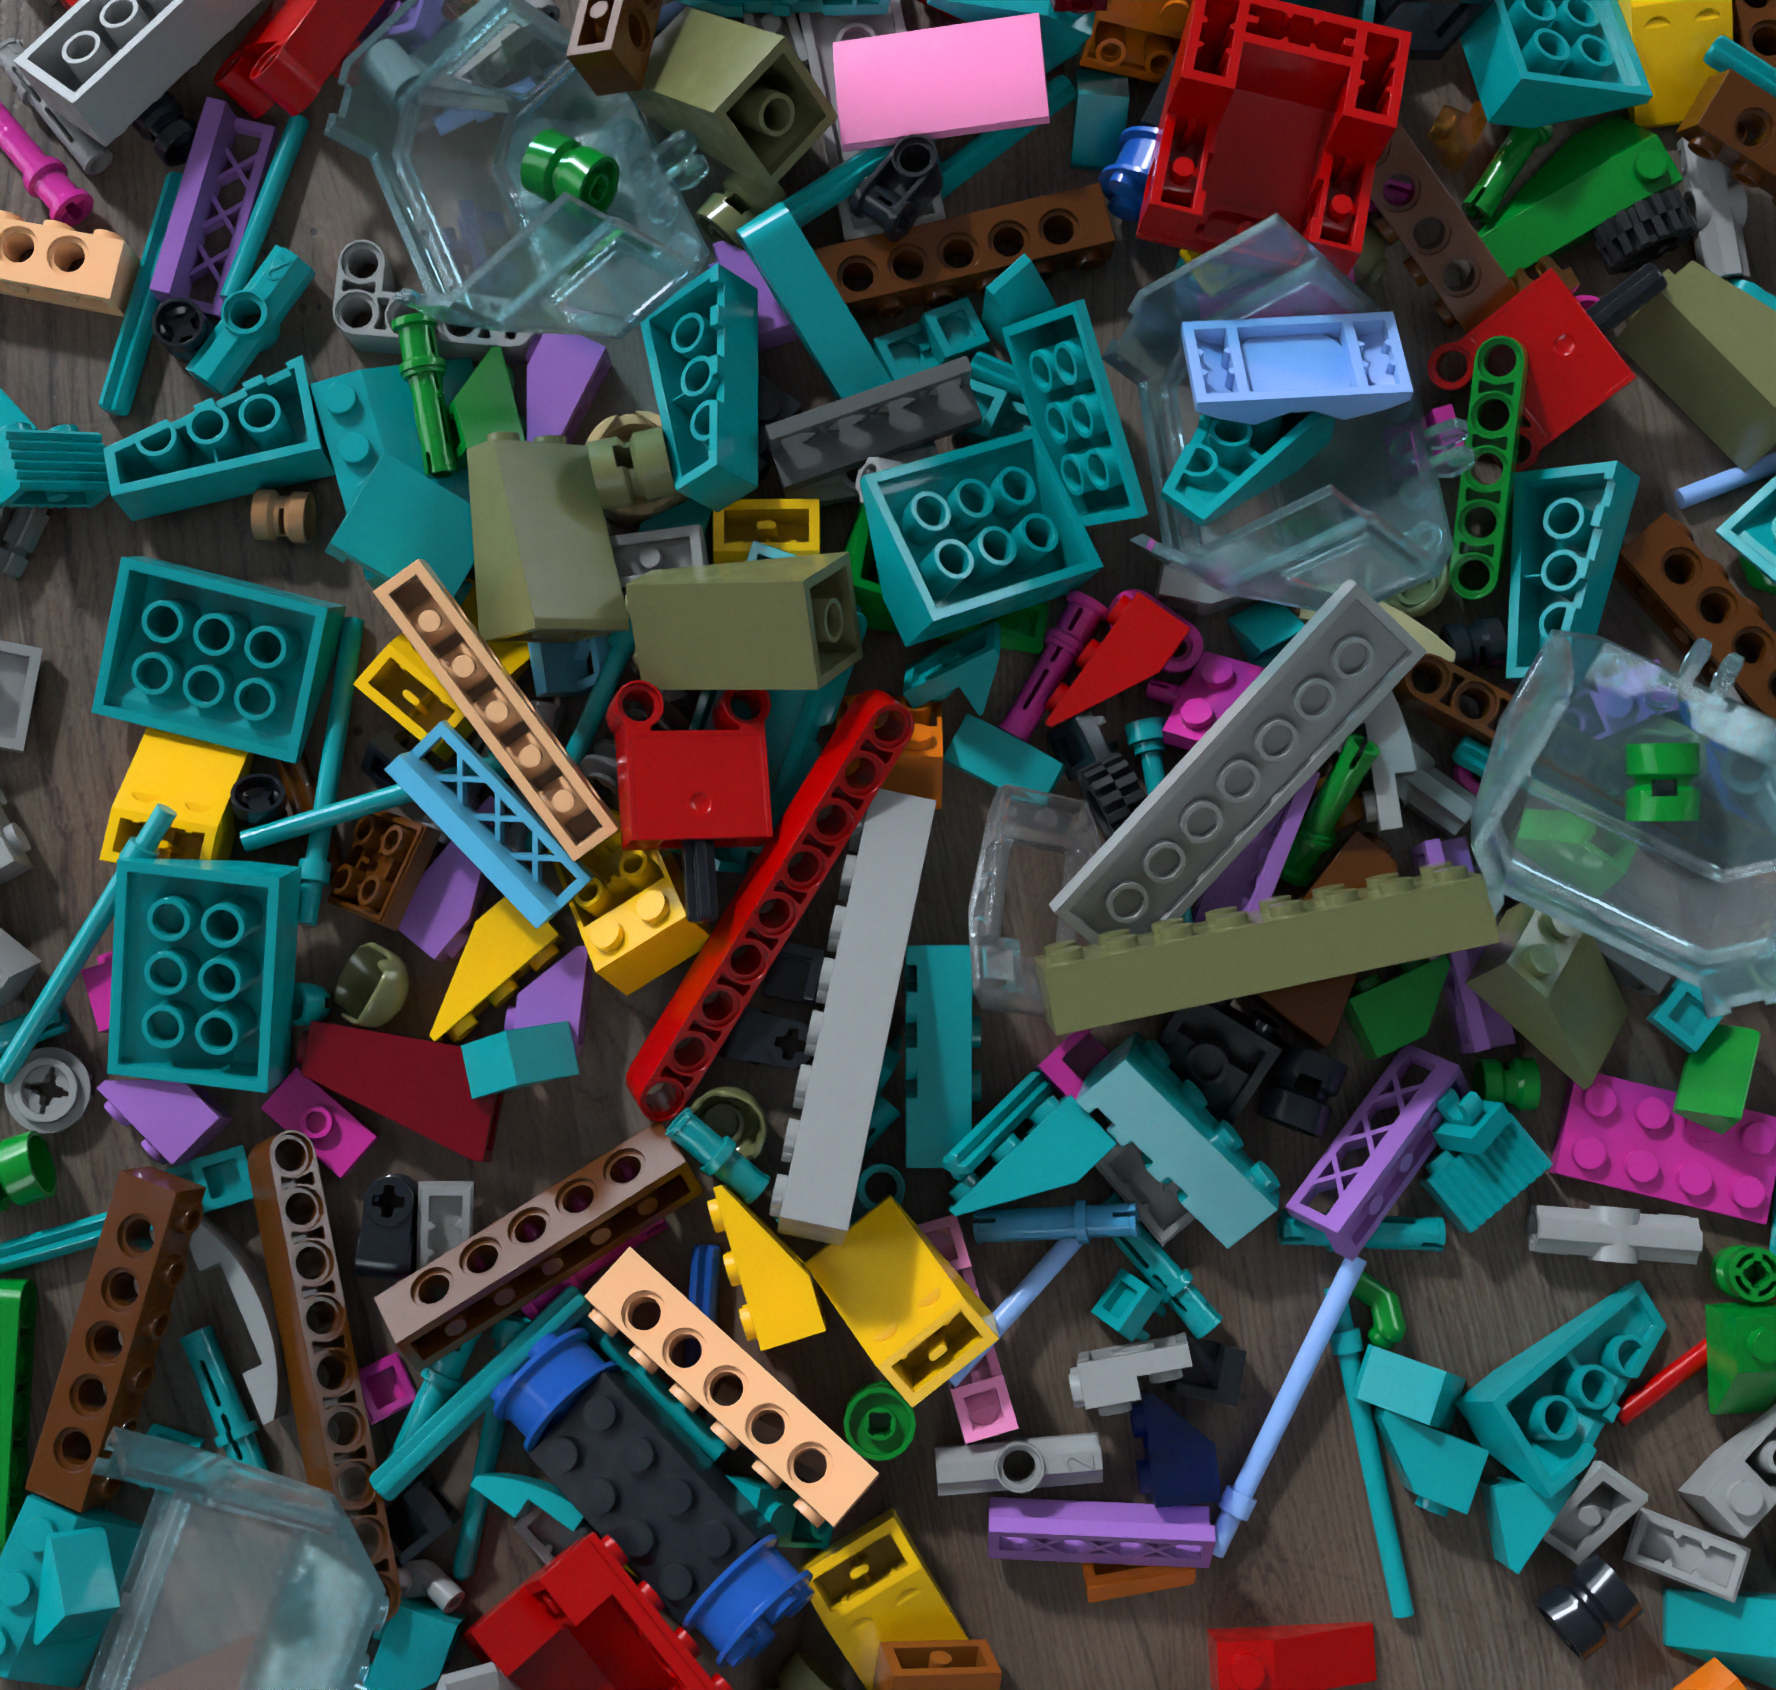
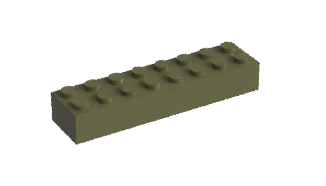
(1264, 948)

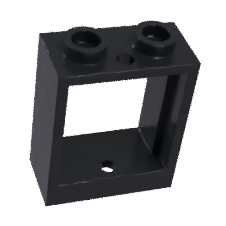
(1433, 23)

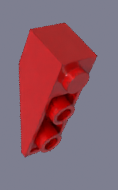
(1131, 652)

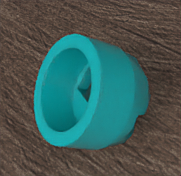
(309, 1004)

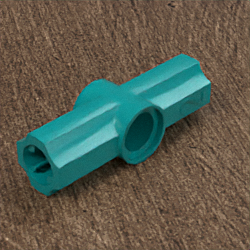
(269, 293)

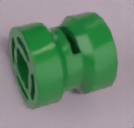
(1510, 1083)
(1733, 1272)

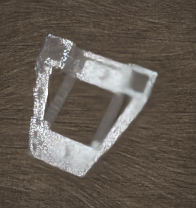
(1036, 821)

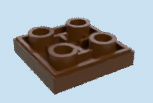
(383, 867)

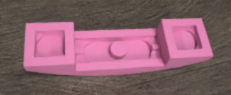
(982, 1395)

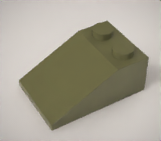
(1552, 990)

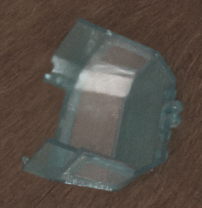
(445, 116)
(1356, 509)
(1663, 891)
(235, 1579)

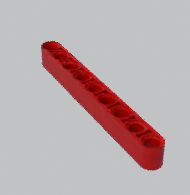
(766, 880)

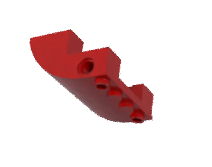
(1270, 118)
(587, 1629)

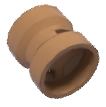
(283, 516)

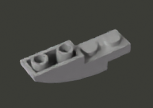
(1396, 759)

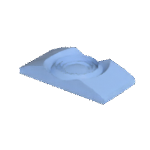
(1296, 365)

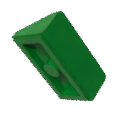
(1718, 1078)

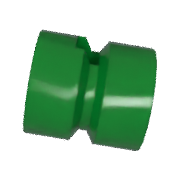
(562, 164)
(1662, 762)
(25, 1170)
(878, 1421)

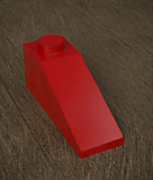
(1291, 1656)

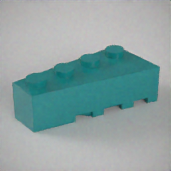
(224, 448)

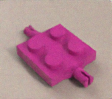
(1202, 697)

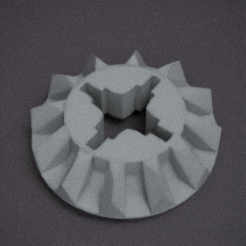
(30, 1107)

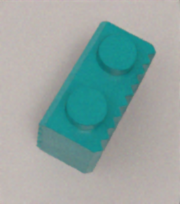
(51, 467)
(1477, 1186)

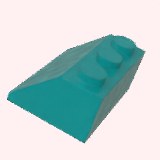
(20, 1576)

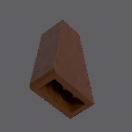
(1316, 1007)

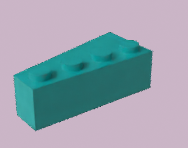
(707, 385)
(1563, 552)
(938, 1052)
(1180, 1139)

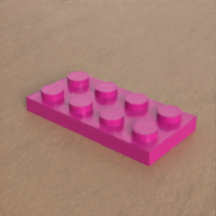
(1633, 1142)

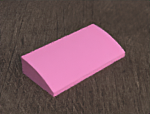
(941, 82)

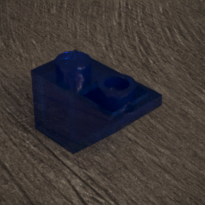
(1178, 1458)

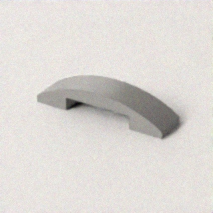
(269, 1381)

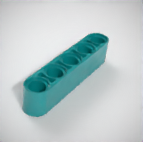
(811, 302)

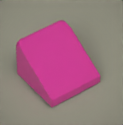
(386, 1388)

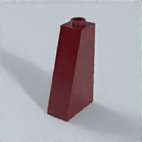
(406, 1081)

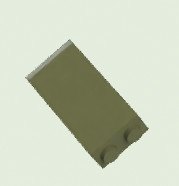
(736, 93)
(1712, 357)
(540, 543)
(746, 624)

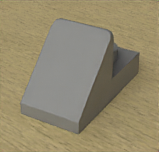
(1594, 1511)

